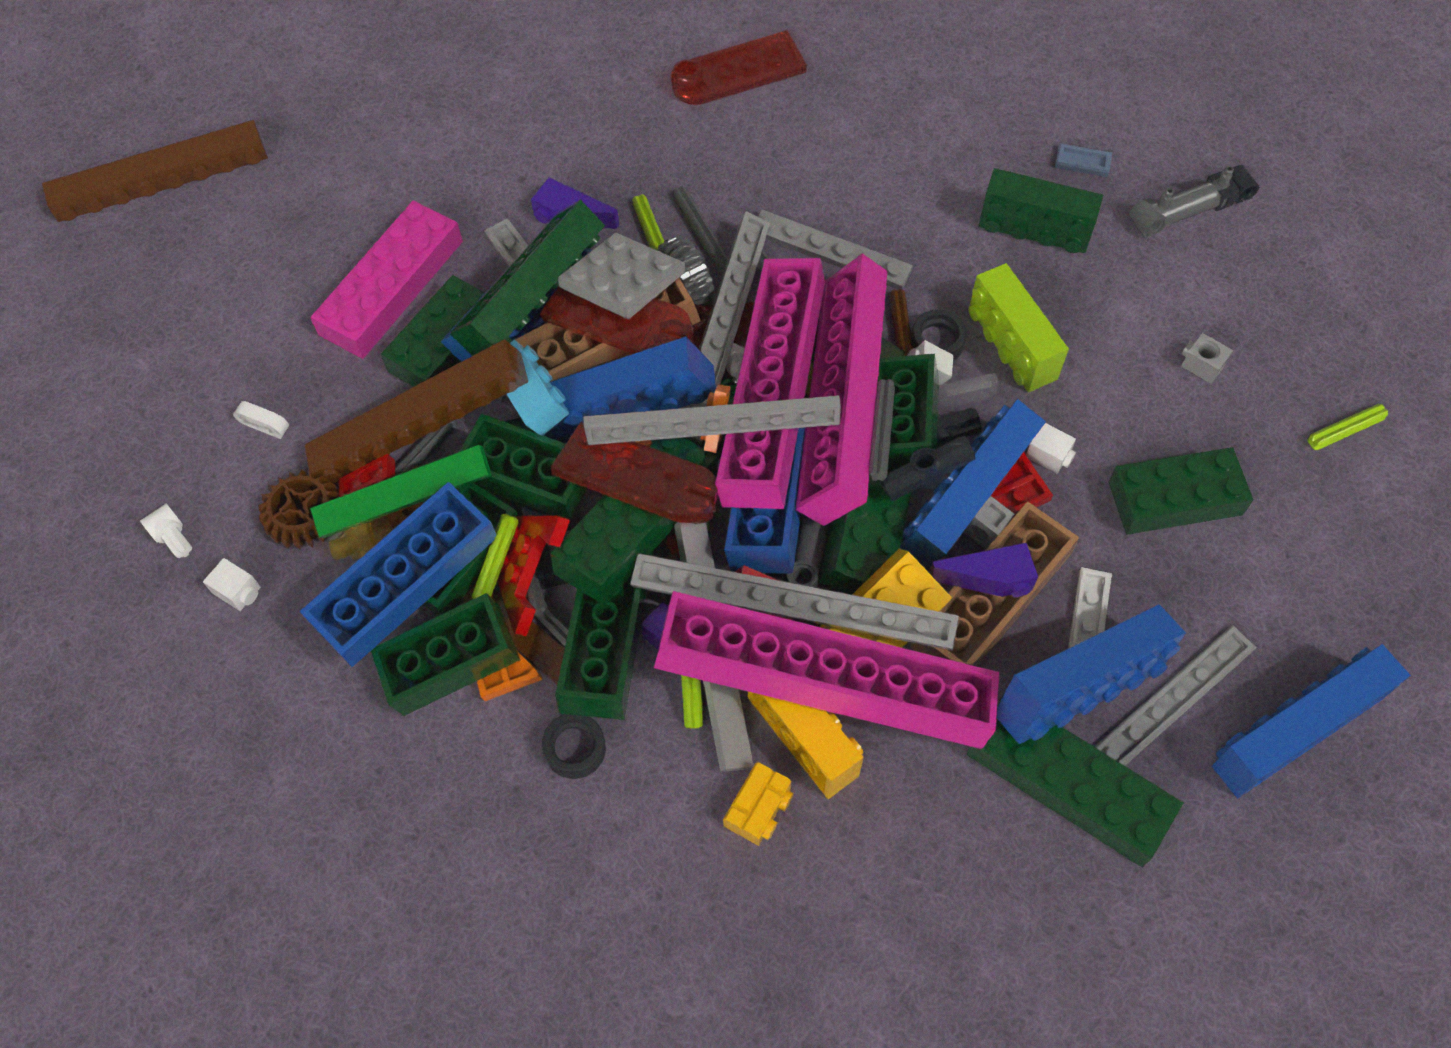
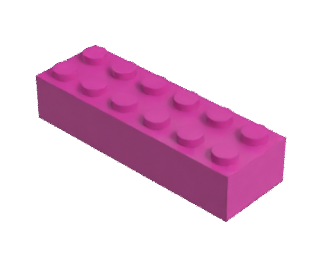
(387, 279)

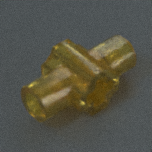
(358, 541)

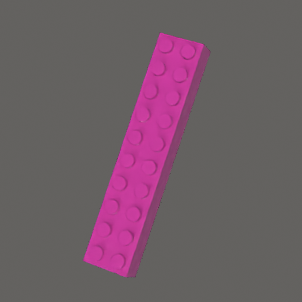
(846, 366)
(773, 368)
(828, 670)

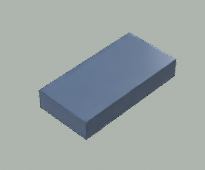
(1083, 160)

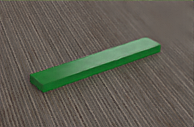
(400, 491)

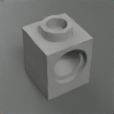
(1205, 357)
(988, 522)

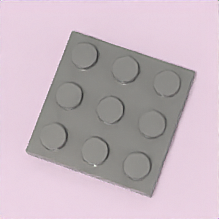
(621, 275)

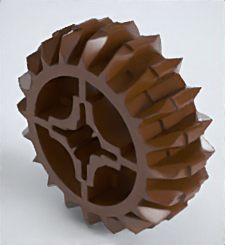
(282, 521)

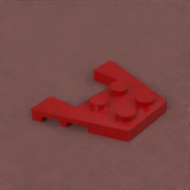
(521, 564)

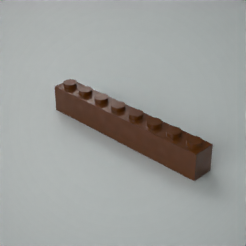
(154, 171)
(417, 411)

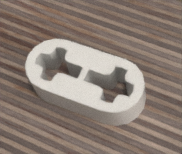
(261, 419)

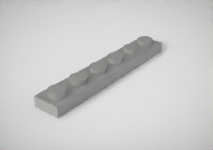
(830, 248)

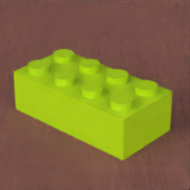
(1017, 328)

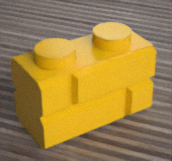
(758, 804)

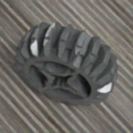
(696, 275)

